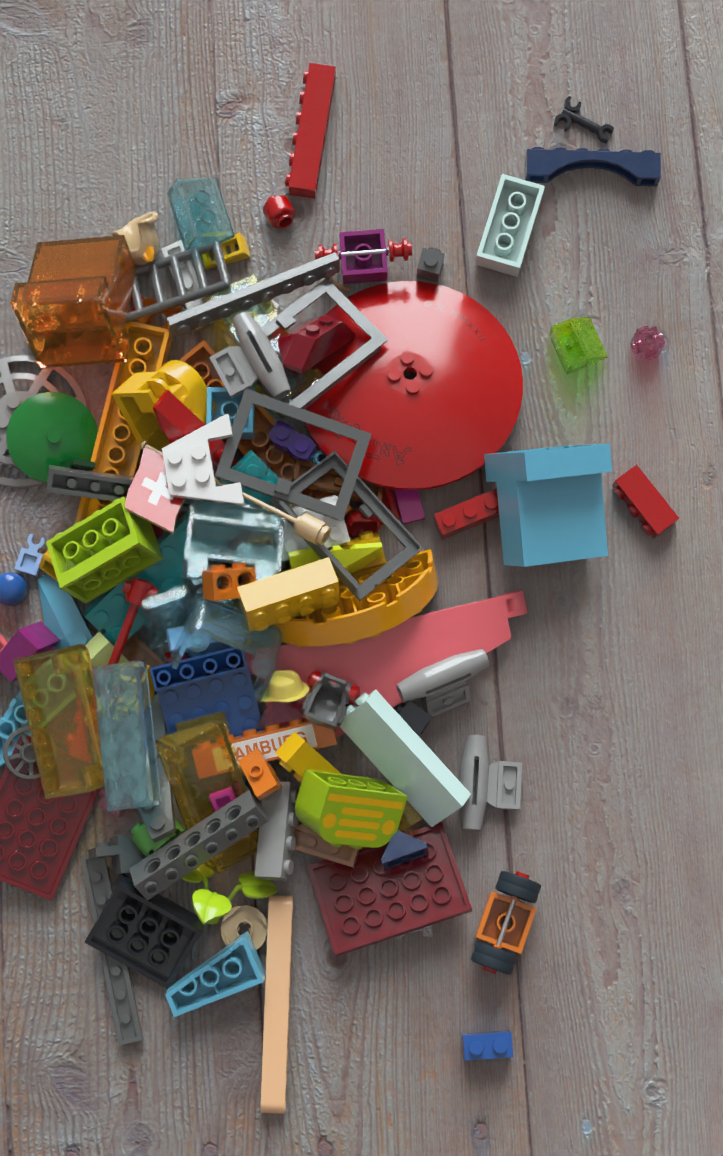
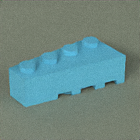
(220, 976)

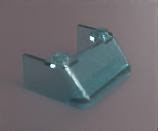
(228, 625)

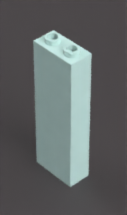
(403, 758)

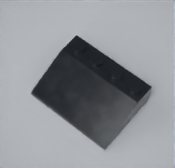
(145, 933)

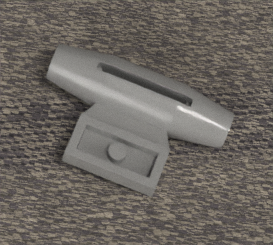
(252, 360)
(444, 682)
(488, 784)

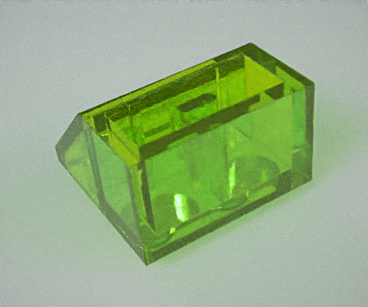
(577, 343)

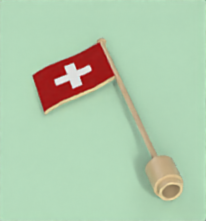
(151, 500)

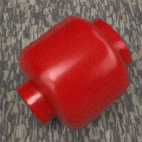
(279, 211)

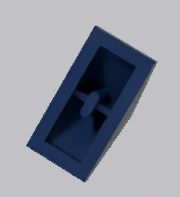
(403, 849)

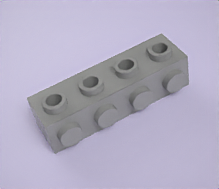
(276, 836)

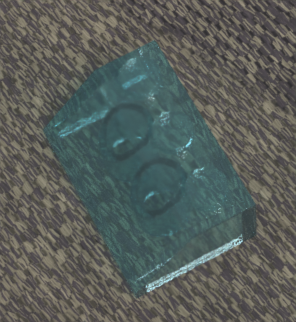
(199, 211)

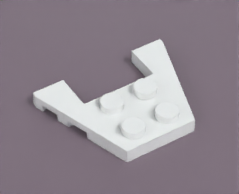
(191, 468)

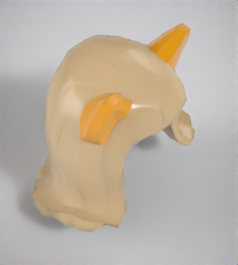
(141, 238)

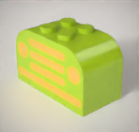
(349, 808)

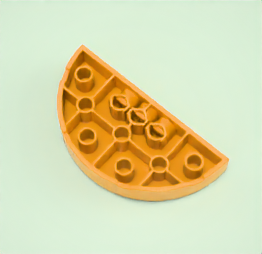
(383, 608)

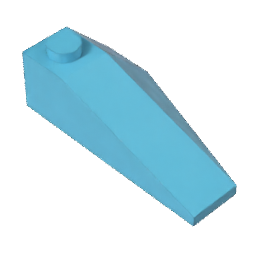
(62, 614)

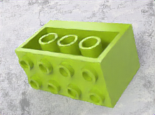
(103, 551)

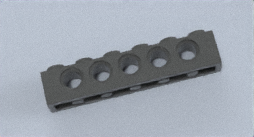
(198, 845)

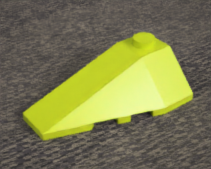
(352, 559)

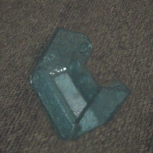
(233, 535)

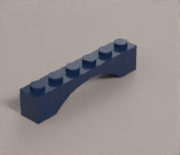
(637, 167)

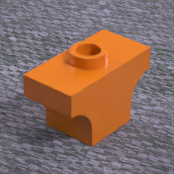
(259, 774)

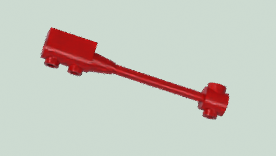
(135, 592)

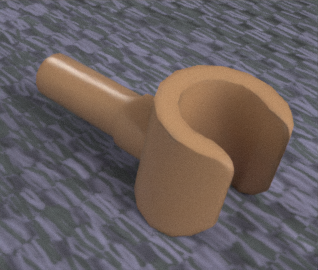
(338, 285)

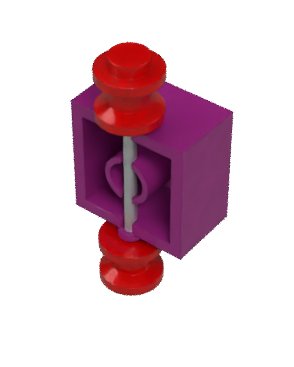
(365, 255)

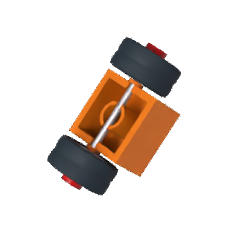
(505, 922)

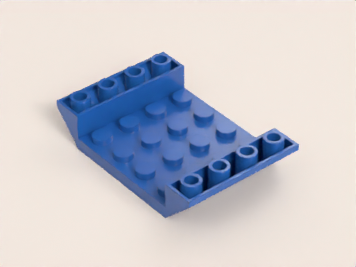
(208, 686)

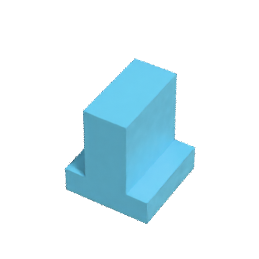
(551, 503)

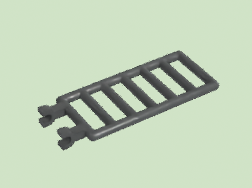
(183, 297)

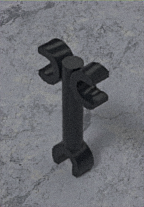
(570, 114)

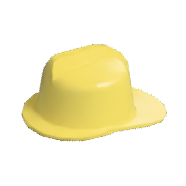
(285, 687)

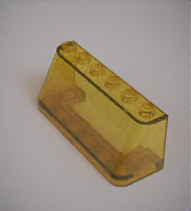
(62, 719)
(199, 764)

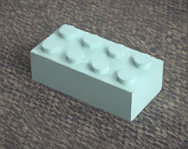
(509, 225)

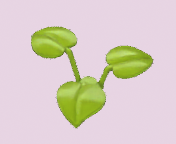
(212, 906)

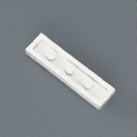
(188, 273)

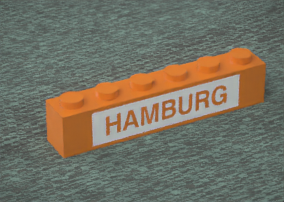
(272, 738)

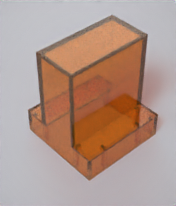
(77, 301)

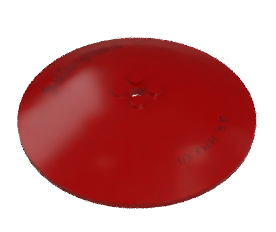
(444, 418)

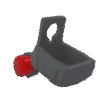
(328, 699)

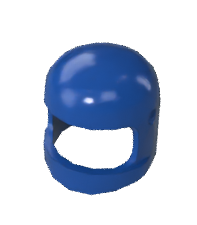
(13, 588)

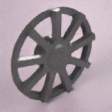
(26, 753)

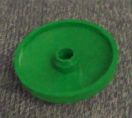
(48, 431)

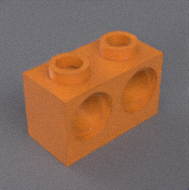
(229, 580)

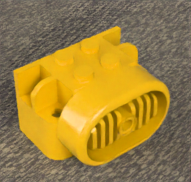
(144, 389)

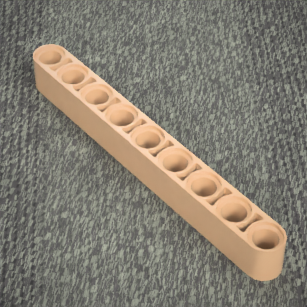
(277, 1004)

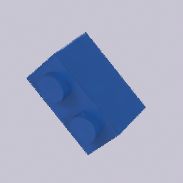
(487, 1045)

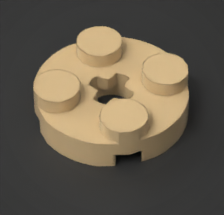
(245, 915)

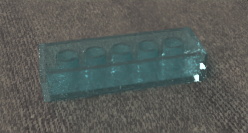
(126, 736)

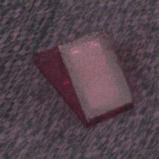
(280, 712)

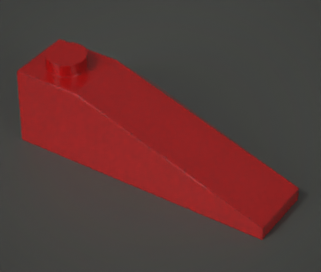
(179, 421)

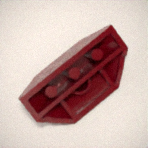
(313, 342)

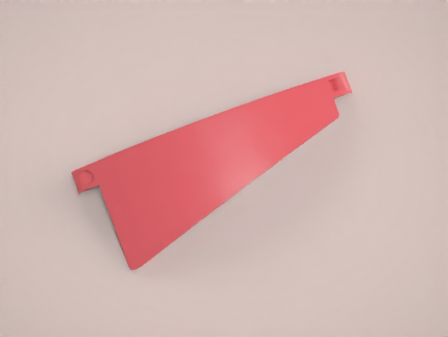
(405, 648)

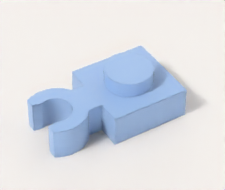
(30, 558)

